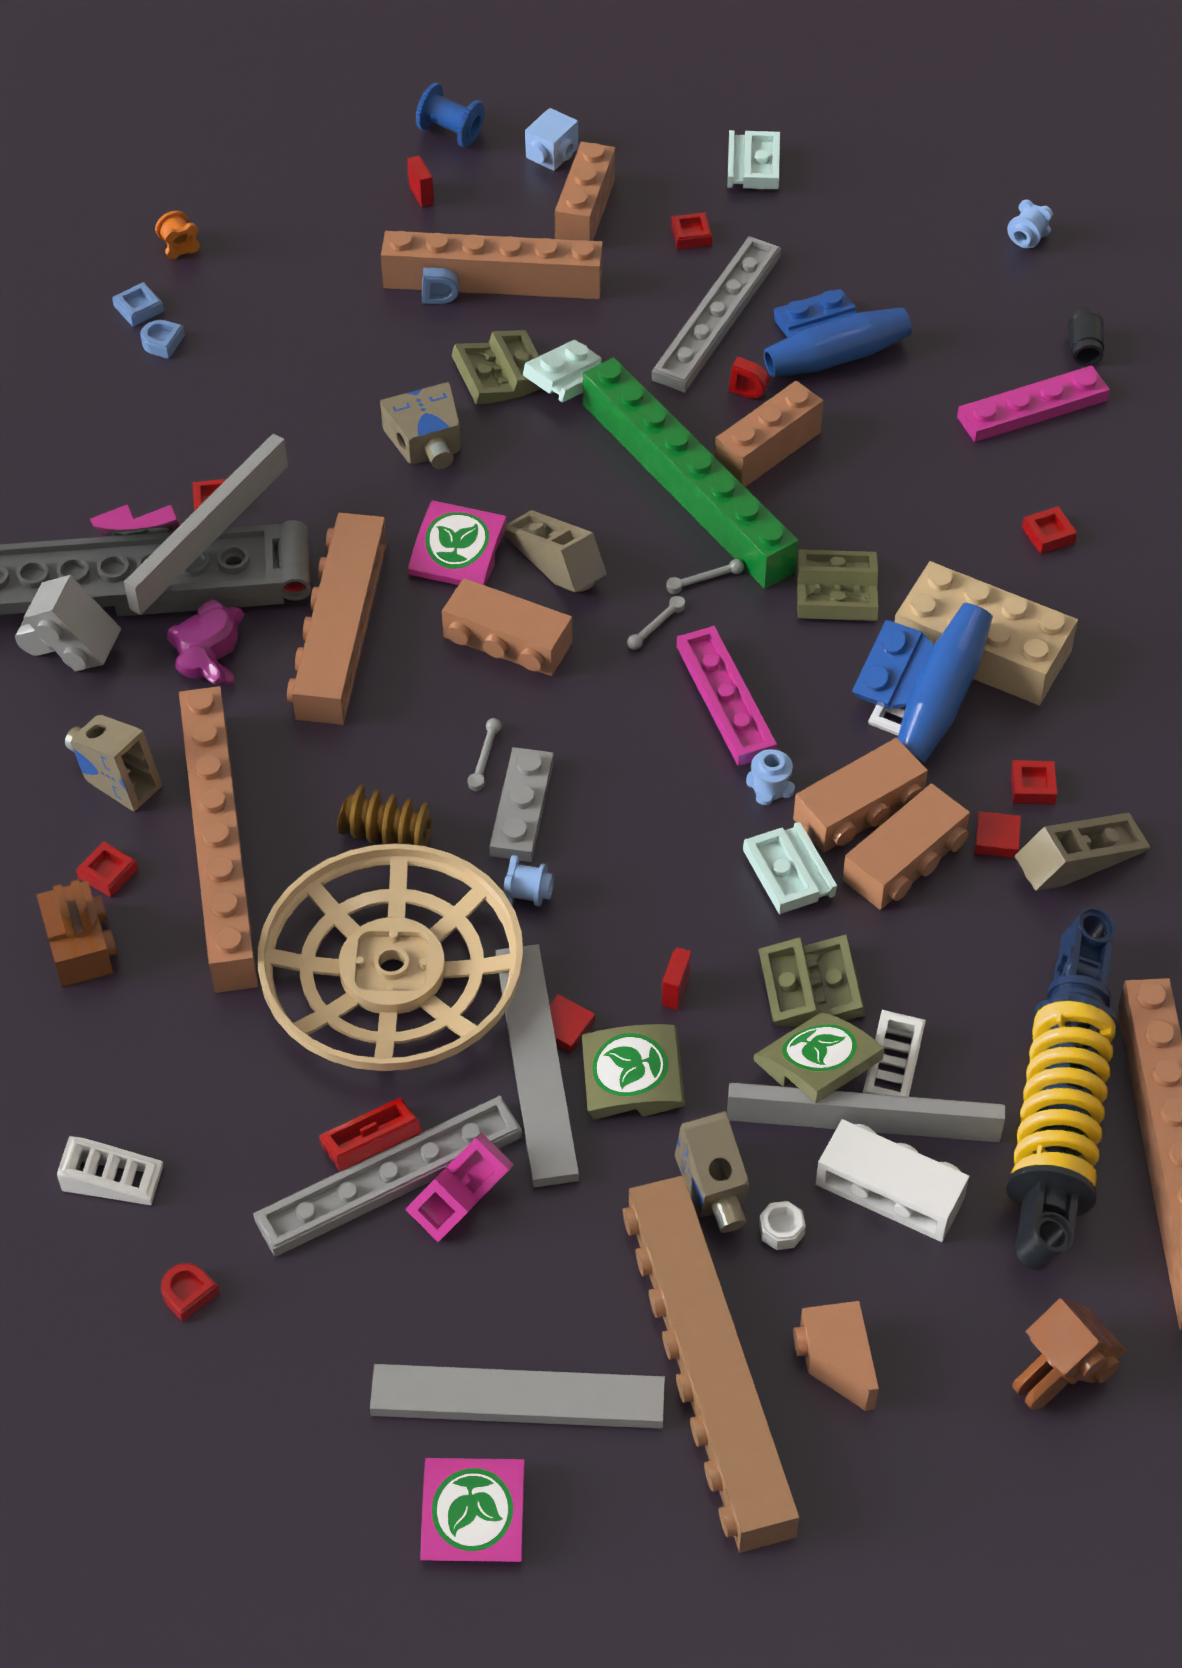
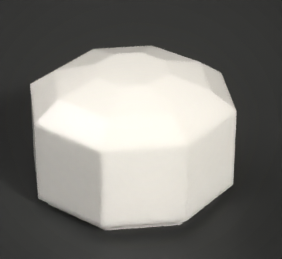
(782, 1225)

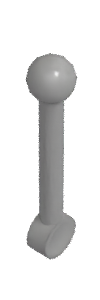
(675, 584)
(676, 605)
(476, 780)

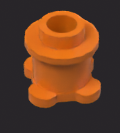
(177, 233)

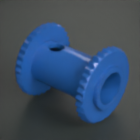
(450, 115)

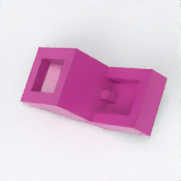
(459, 1187)

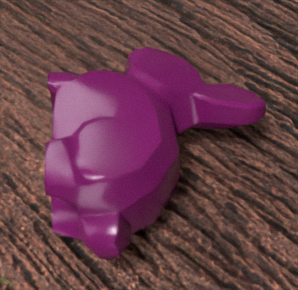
(205, 640)

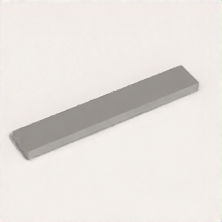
(716, 314)
(205, 524)
(539, 1075)
(879, 1112)
(381, 1177)
(517, 1396)

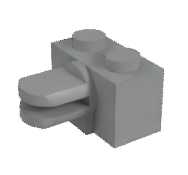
(67, 622)

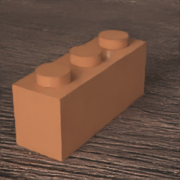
(585, 192)
(770, 433)
(507, 627)
(859, 795)
(906, 847)

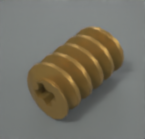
(383, 820)

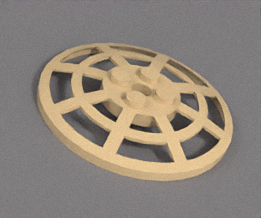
(385, 940)

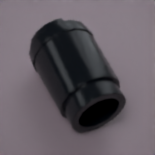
(1086, 336)

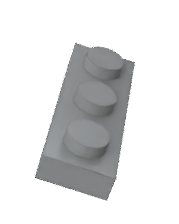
(521, 804)

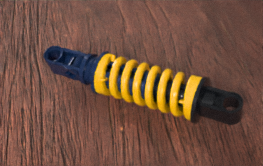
(1065, 1094)

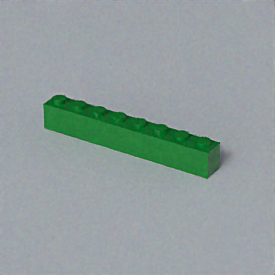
(690, 473)

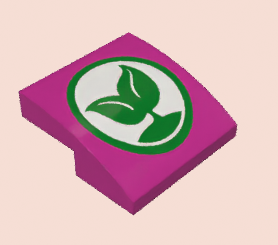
(124, 522)
(456, 544)
(472, 1510)

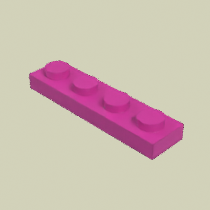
(1033, 403)
(725, 694)

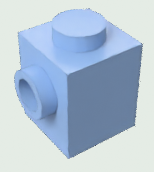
(551, 139)

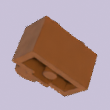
(75, 932)
(1072, 1349)

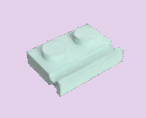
(754, 159)
(562, 369)
(789, 868)

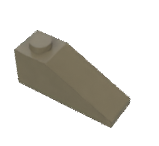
(558, 550)
(1078, 849)

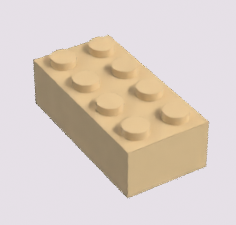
(1024, 640)

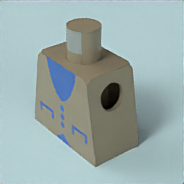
(423, 425)
(115, 760)
(713, 1170)

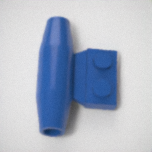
(830, 333)
(925, 677)

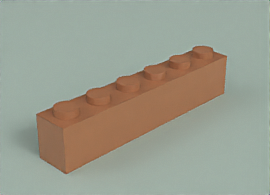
(495, 263)
(338, 619)

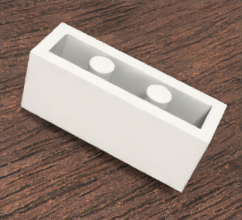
(892, 1179)

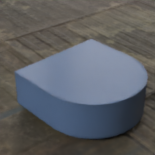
(439, 286)
(161, 337)

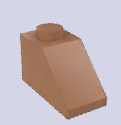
(838, 1351)

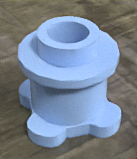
(1030, 224)
(770, 776)
(527, 882)

